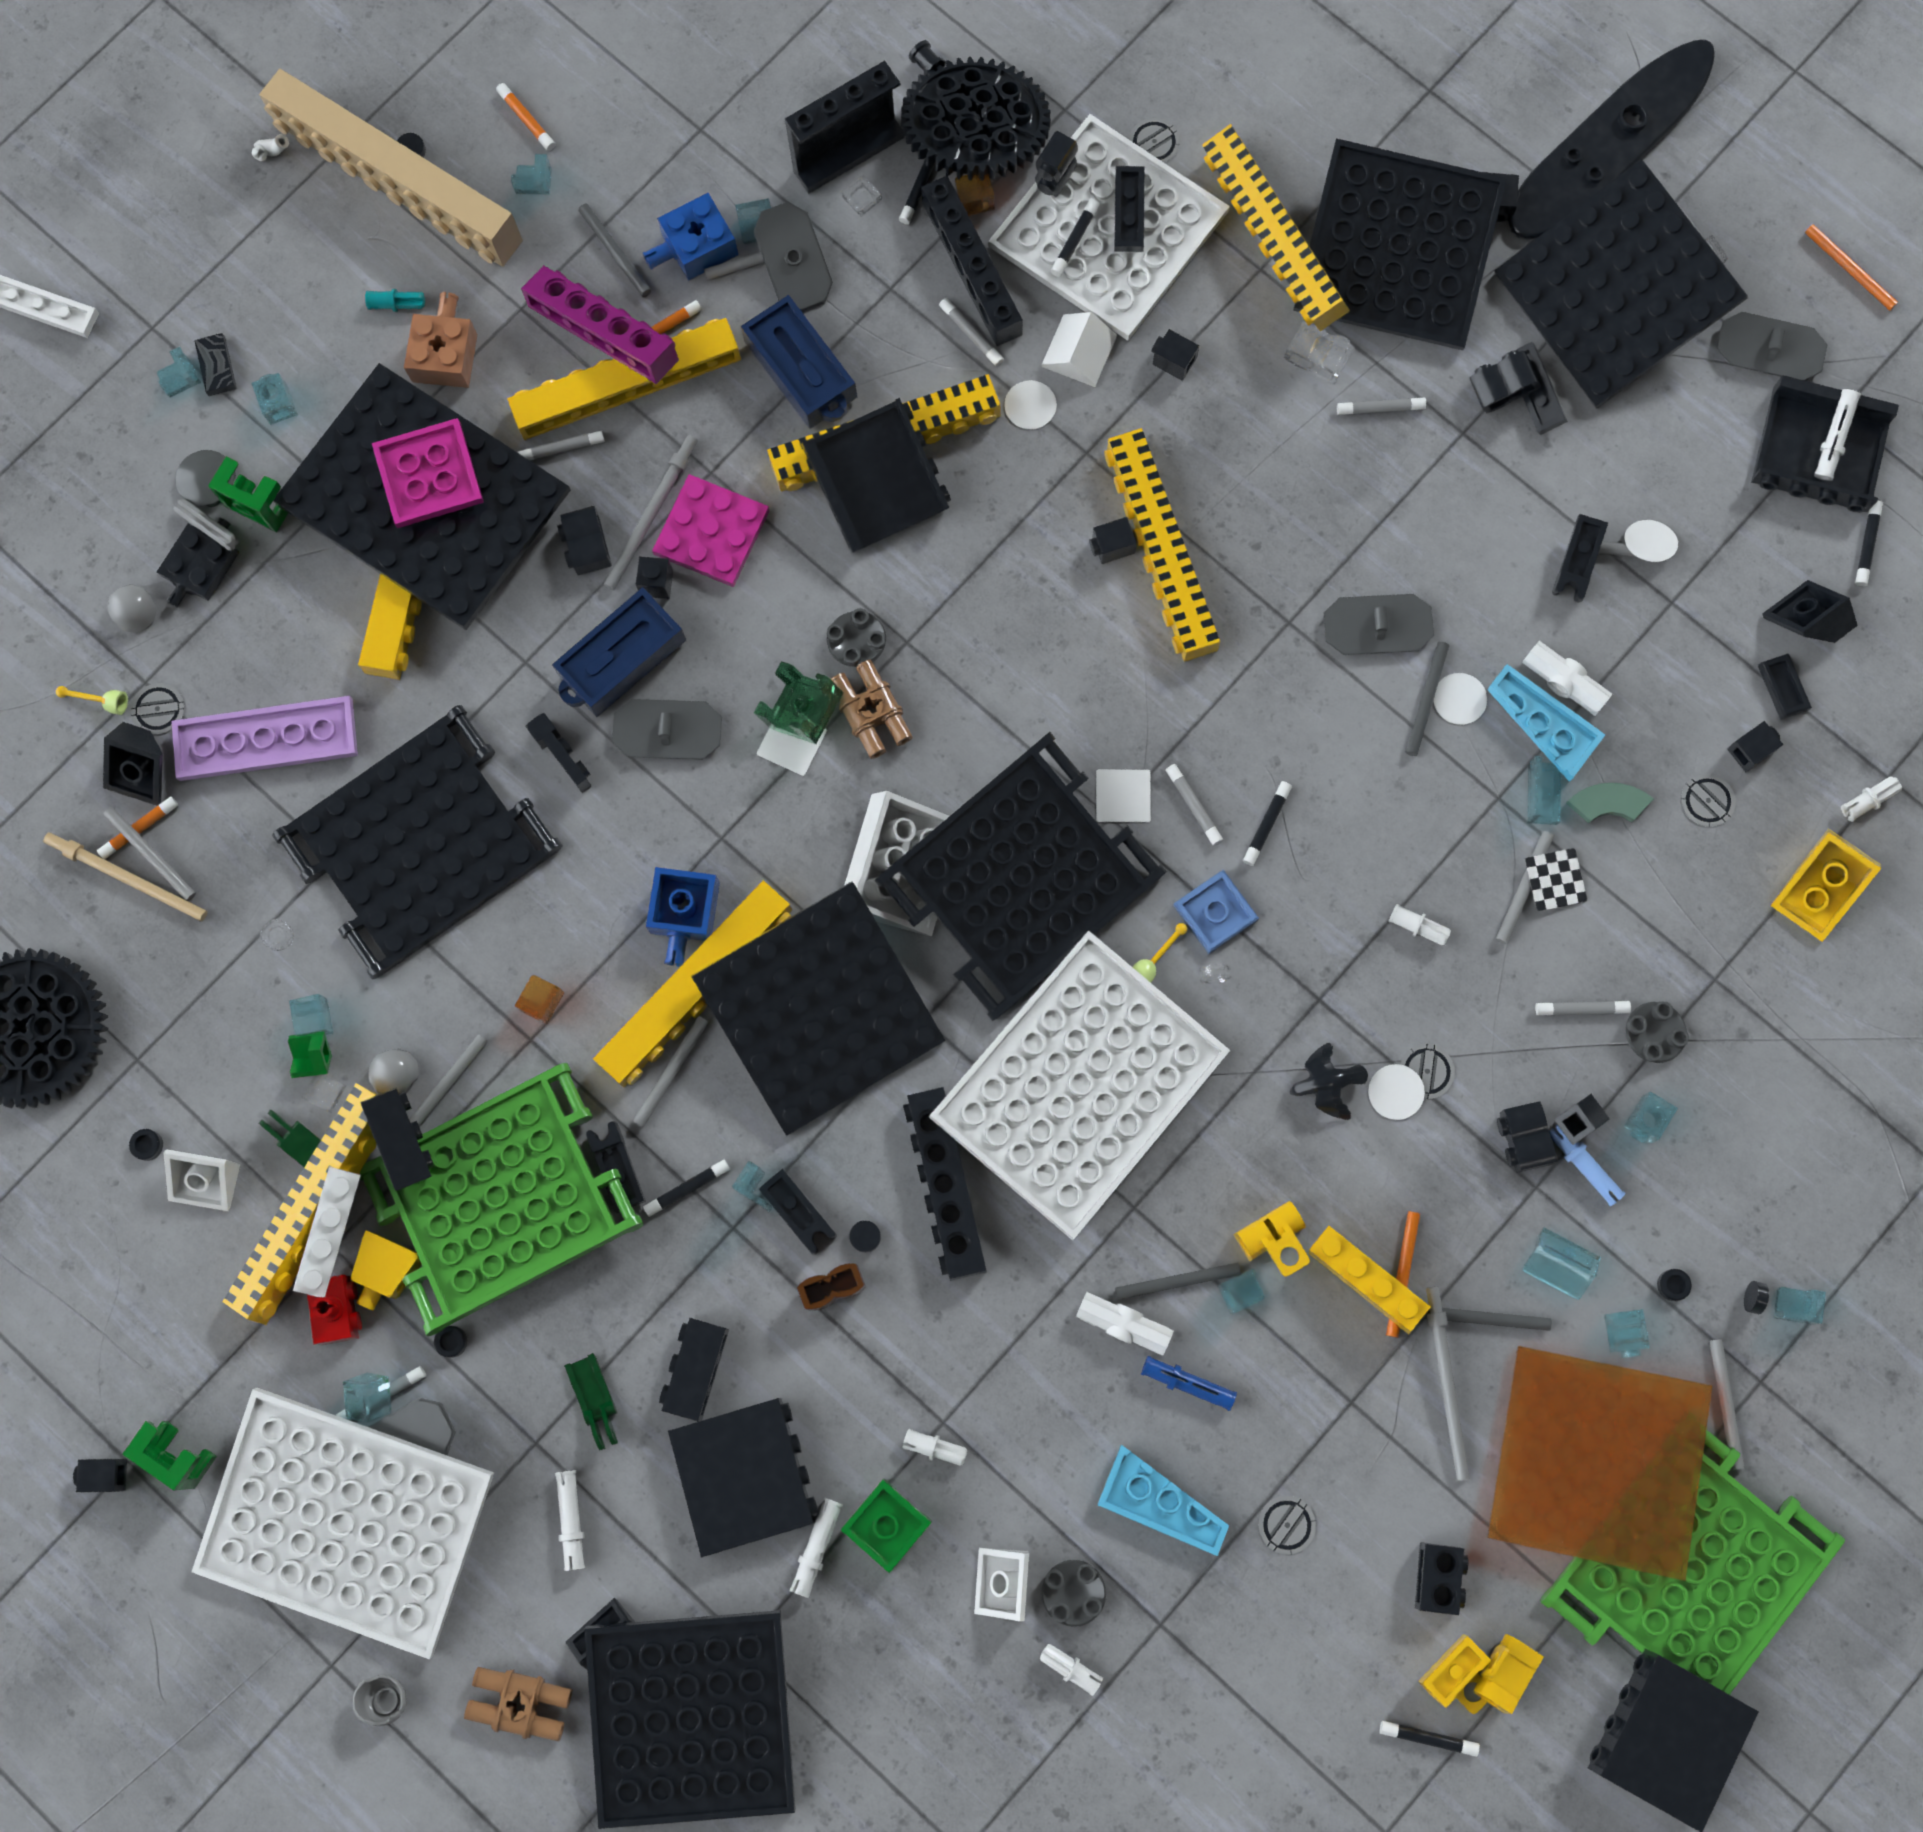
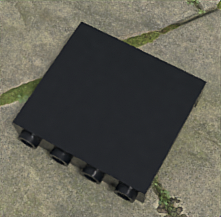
(844, 127)
(1792, 439)
(876, 475)
(743, 1476)
(1672, 1739)

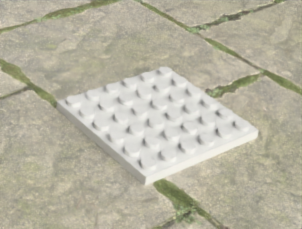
(1097, 279)

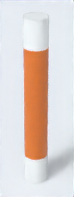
(525, 117)
(677, 317)
(140, 826)

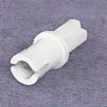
(1871, 798)
(1420, 925)
(934, 1447)
(1071, 1669)

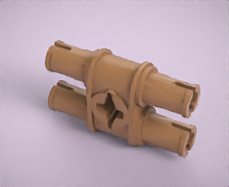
(879, 697)
(504, 1715)

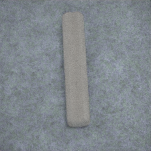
(206, 524)

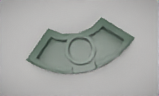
(1609, 800)

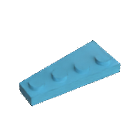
(1549, 723)
(1154, 1501)

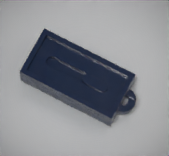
(800, 363)
(617, 653)

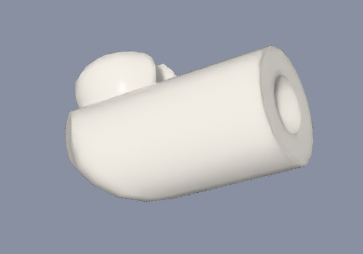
(269, 147)

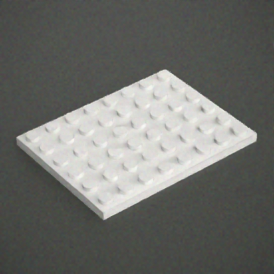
(1079, 1084)
(342, 1522)

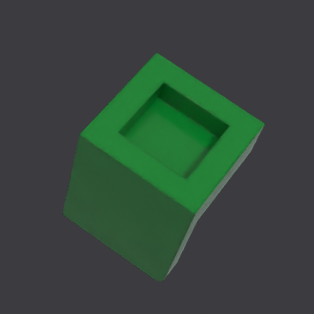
(310, 1055)

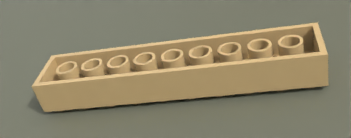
(391, 168)

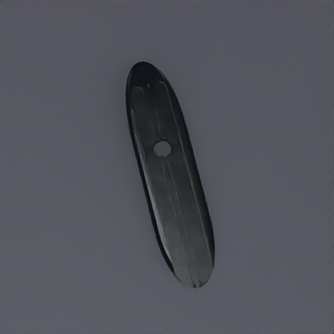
(1606, 143)

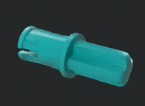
(394, 300)

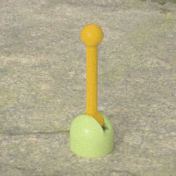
(112, 701)
(1147, 967)

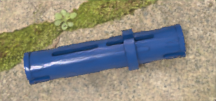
(1223, 1398)

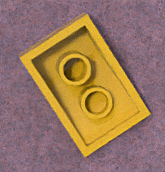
(1826, 885)

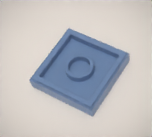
(1216, 911)

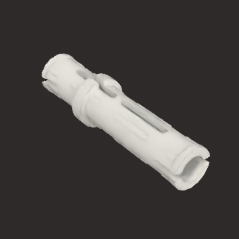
(1826, 468)
(570, 1520)
(816, 1547)

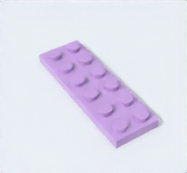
(264, 738)

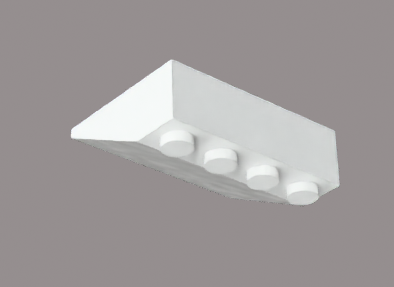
(887, 833)

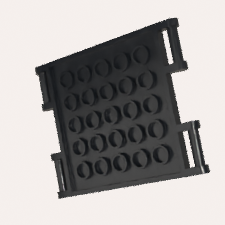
(417, 842)
(1021, 875)

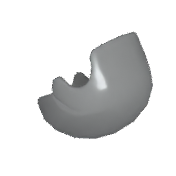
(131, 608)
(393, 1070)
(379, 1700)

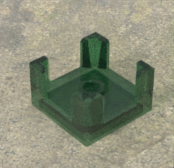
(802, 706)

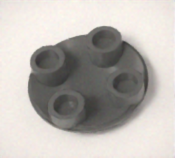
(196, 474)
(856, 638)
(1656, 1032)
(1073, 1593)

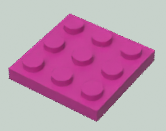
(427, 473)
(711, 530)

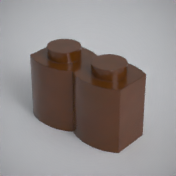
(822, 1290)

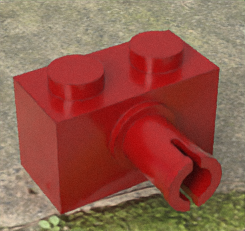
(334, 1316)

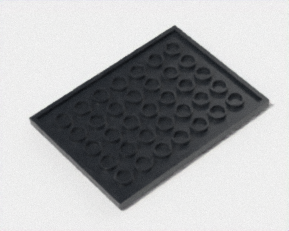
(444, 560)

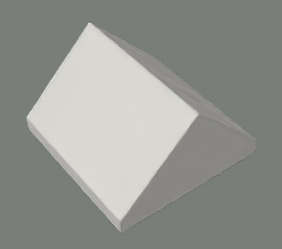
(1080, 348)
(200, 1179)
(1001, 1583)

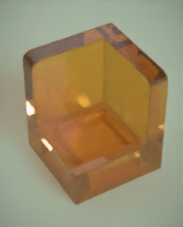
(975, 195)
(539, 999)

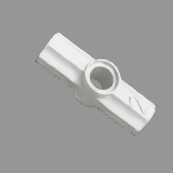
(1567, 678)
(1124, 1323)

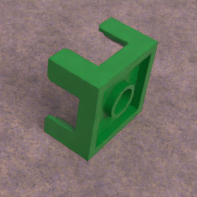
(242, 501)
(149, 1453)
(886, 1525)

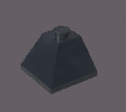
(1814, 613)
(133, 763)

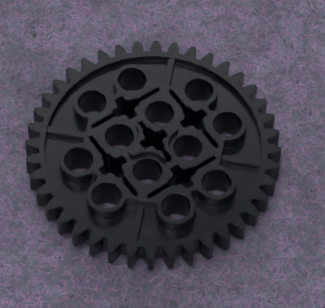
(975, 118)
(81, 1027)

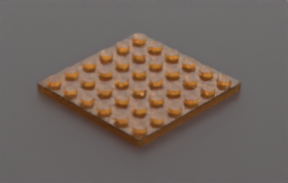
(1600, 1463)

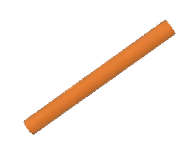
(1851, 267)
(1405, 1261)

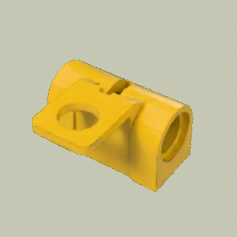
(1274, 1233)
(1454, 1671)
(1507, 1674)

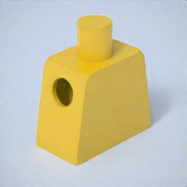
(381, 1268)

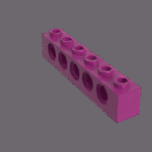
(600, 324)

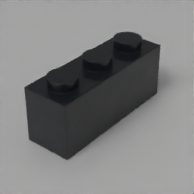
(397, 1138)
(693, 1369)

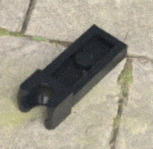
(1580, 556)
(546, 736)
(614, 1155)
(796, 1210)

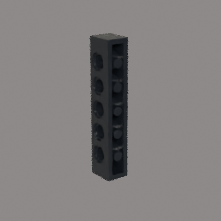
(972, 261)
(971, 1260)

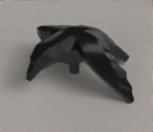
(1327, 1082)

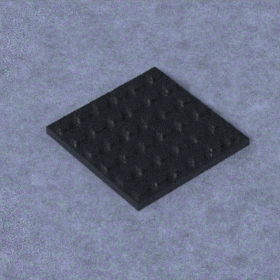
(1405, 241)
(1620, 284)
(818, 1008)
(689, 1719)

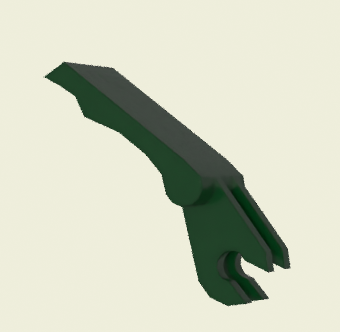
(298, 1140)
(593, 1397)

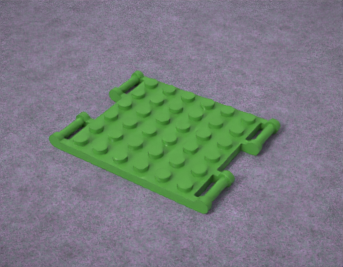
(502, 1199)
(1738, 1589)

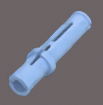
(1587, 1166)

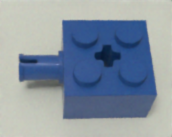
(693, 237)
(694, 921)

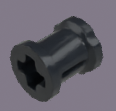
(925, 57)

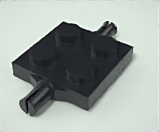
(196, 564)

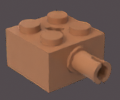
(441, 346)

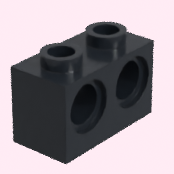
(1431, 1578)

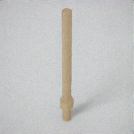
(75, 851)

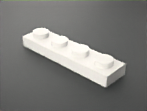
(47, 307)
(326, 1232)

